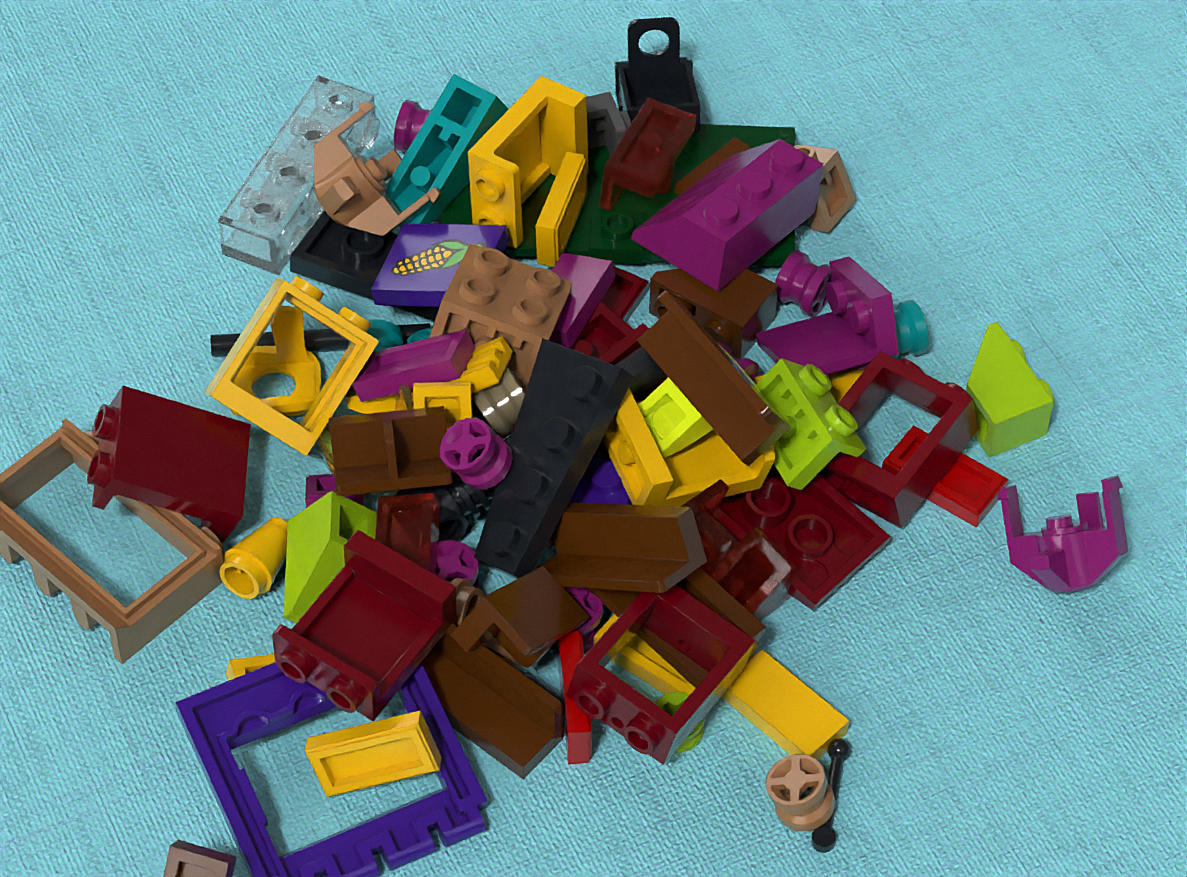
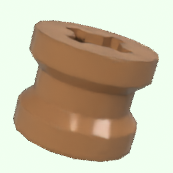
(785, 787)

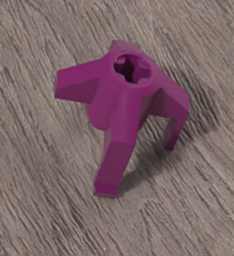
(1068, 553)

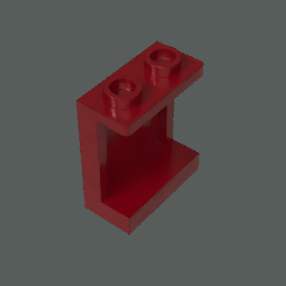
(171, 458)
(367, 628)

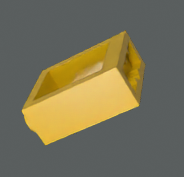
(345, 323)

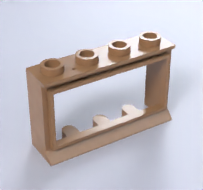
(91, 604)

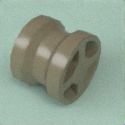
(501, 403)

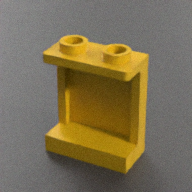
(524, 151)
(681, 476)

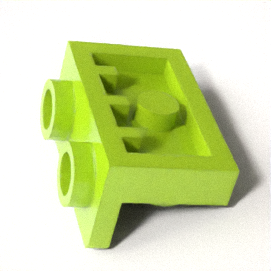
(816, 421)

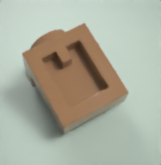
(835, 189)

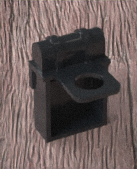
(657, 75)

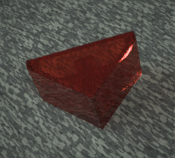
(756, 574)

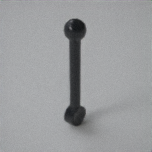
(824, 837)

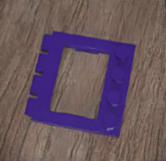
(271, 701)

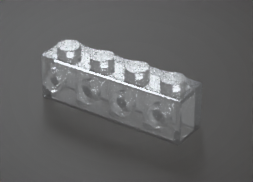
(278, 196)

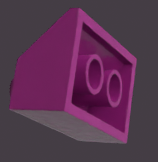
(735, 212)

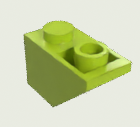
(1007, 395)
(317, 548)

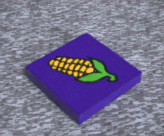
(427, 259)

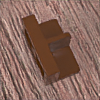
(388, 451)
(522, 617)

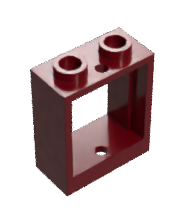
(900, 495)
(689, 629)

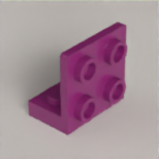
(849, 335)

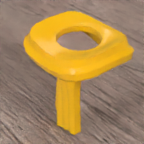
(288, 358)

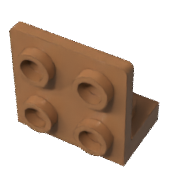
(506, 299)

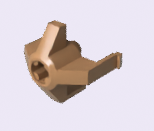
(355, 187)

